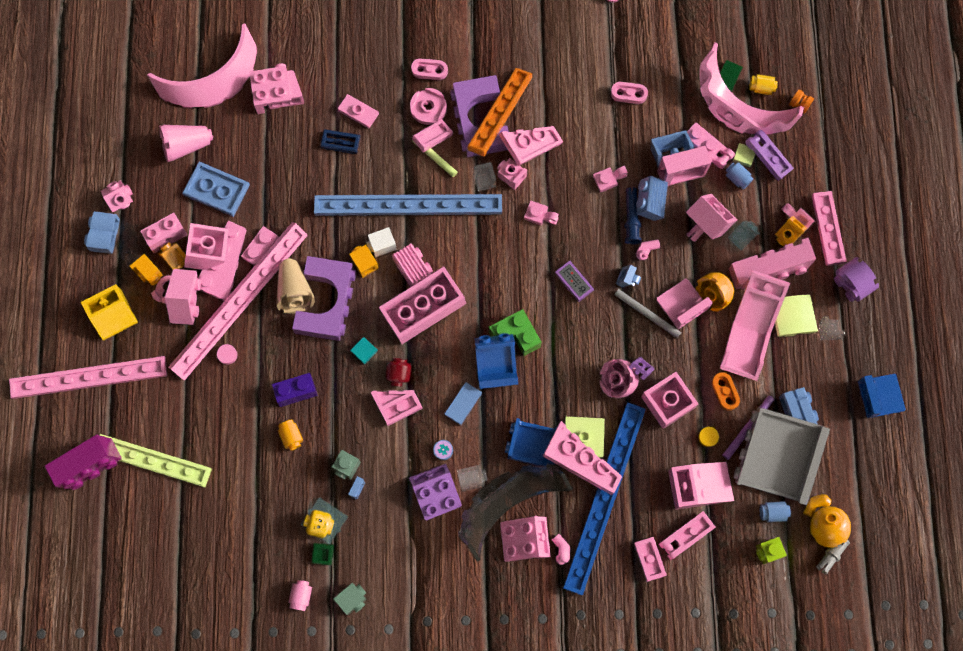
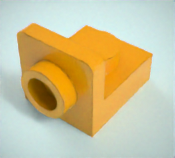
(173, 255)

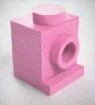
(514, 178)

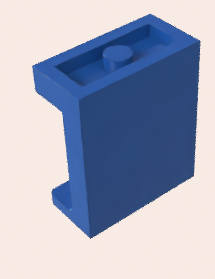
(496, 360)
(529, 443)

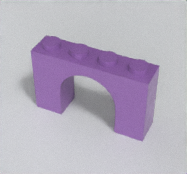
(467, 95)
(328, 324)

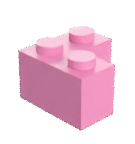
(182, 296)

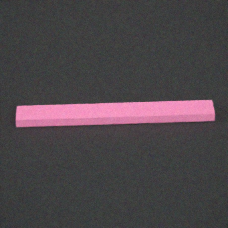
(88, 377)

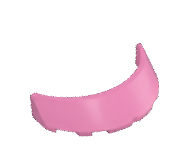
(215, 87)
(735, 112)

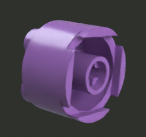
(856, 280)

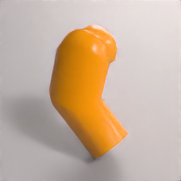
(815, 502)

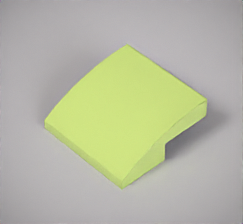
(796, 316)

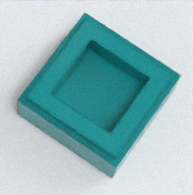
(364, 350)

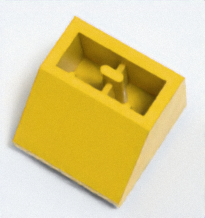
(109, 312)

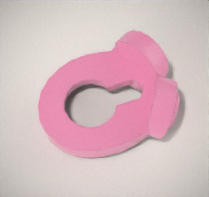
(158, 293)

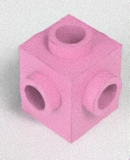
(117, 195)

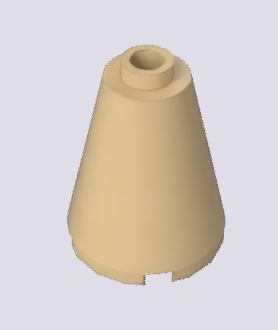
(293, 288)

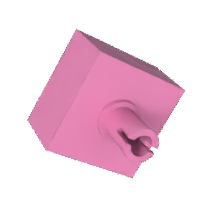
(709, 218)

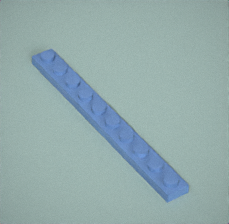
(408, 204)

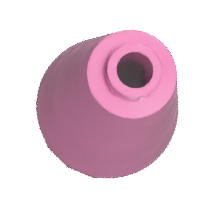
(183, 140)

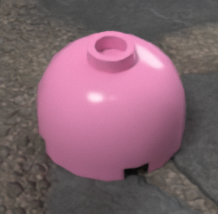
(618, 378)

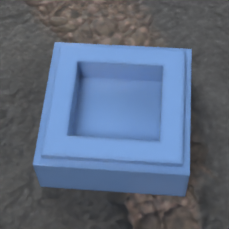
(357, 488)

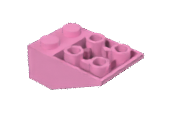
(700, 485)

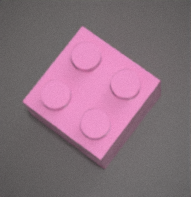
(669, 400)

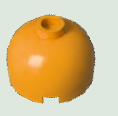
(717, 288)
(830, 526)

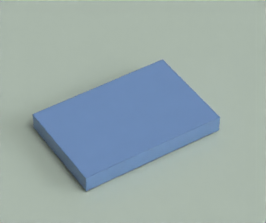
(216, 189)

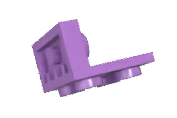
(435, 492)

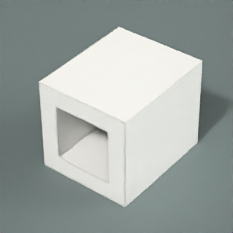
(381, 242)

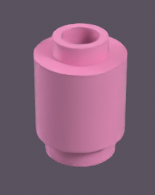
(300, 595)

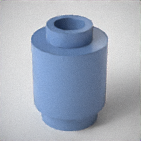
(739, 175)
(775, 511)

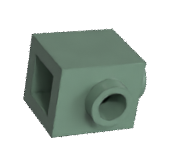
(345, 465)
(351, 599)

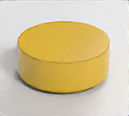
(708, 436)

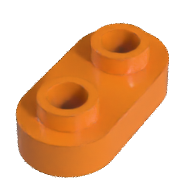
(726, 391)

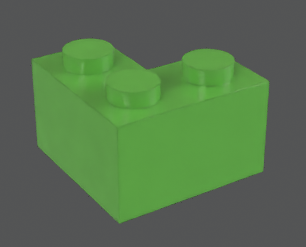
(522, 331)

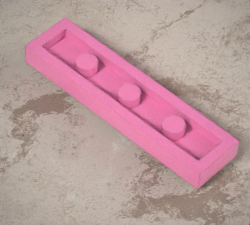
(828, 228)

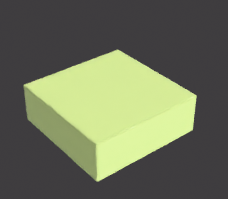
(744, 155)

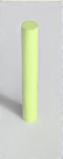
(441, 162)

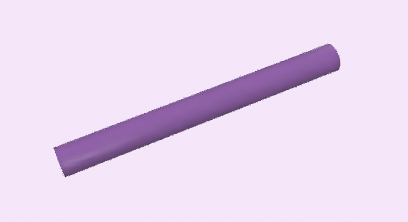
(741, 436)

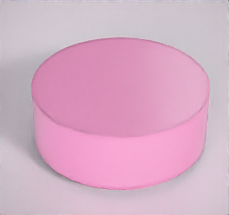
(227, 354)

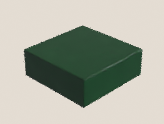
(322, 553)

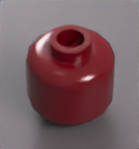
(398, 371)

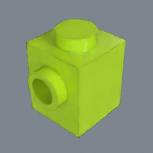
(770, 550)

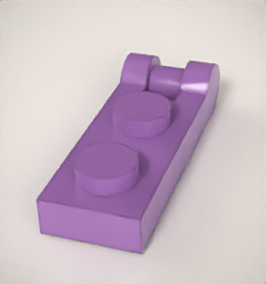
(769, 154)

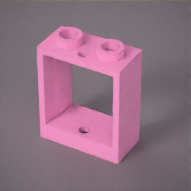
(685, 165)

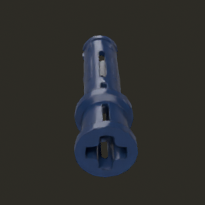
(632, 224)

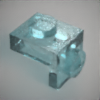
(744, 234)

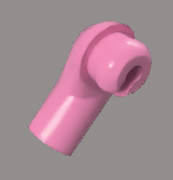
(645, 247)
(564, 550)

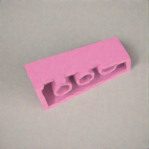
(775, 264)

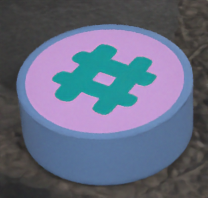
(443, 450)

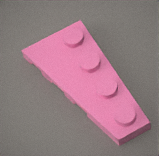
(220, 279)
(573, 455)

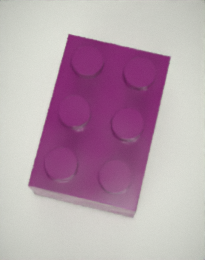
(83, 462)

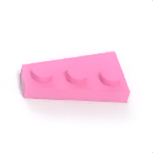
(530, 143)

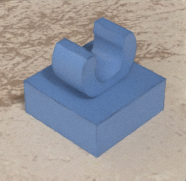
(628, 277)

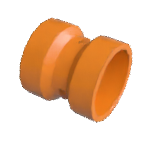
(806, 102)

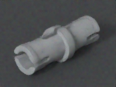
(832, 556)

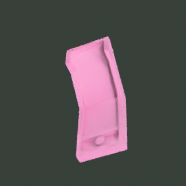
(753, 325)

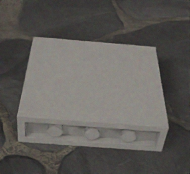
(781, 455)

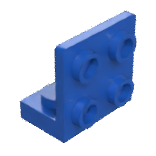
(881, 395)

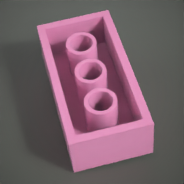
(422, 305)

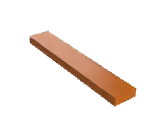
(499, 112)

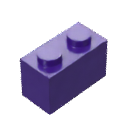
(294, 389)

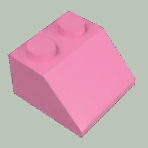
(206, 246)

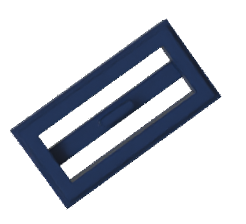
(341, 142)

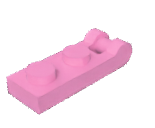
(701, 137)
(687, 535)

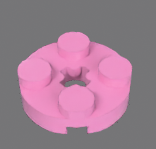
(423, 98)

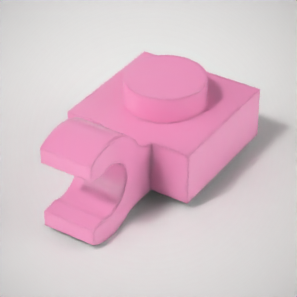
(607, 179)
(538, 213)
(800, 215)

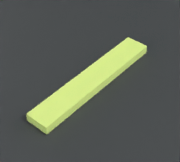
(162, 463)

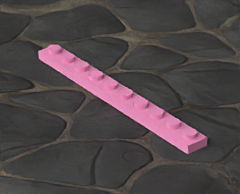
(237, 301)

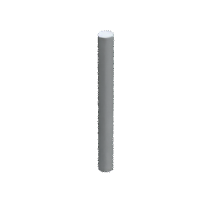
(647, 313)

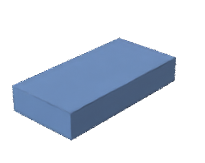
(463, 403)

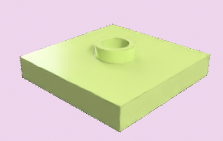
(589, 431)

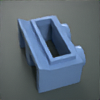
(670, 142)

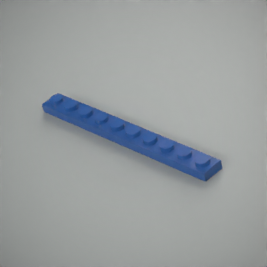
(603, 501)

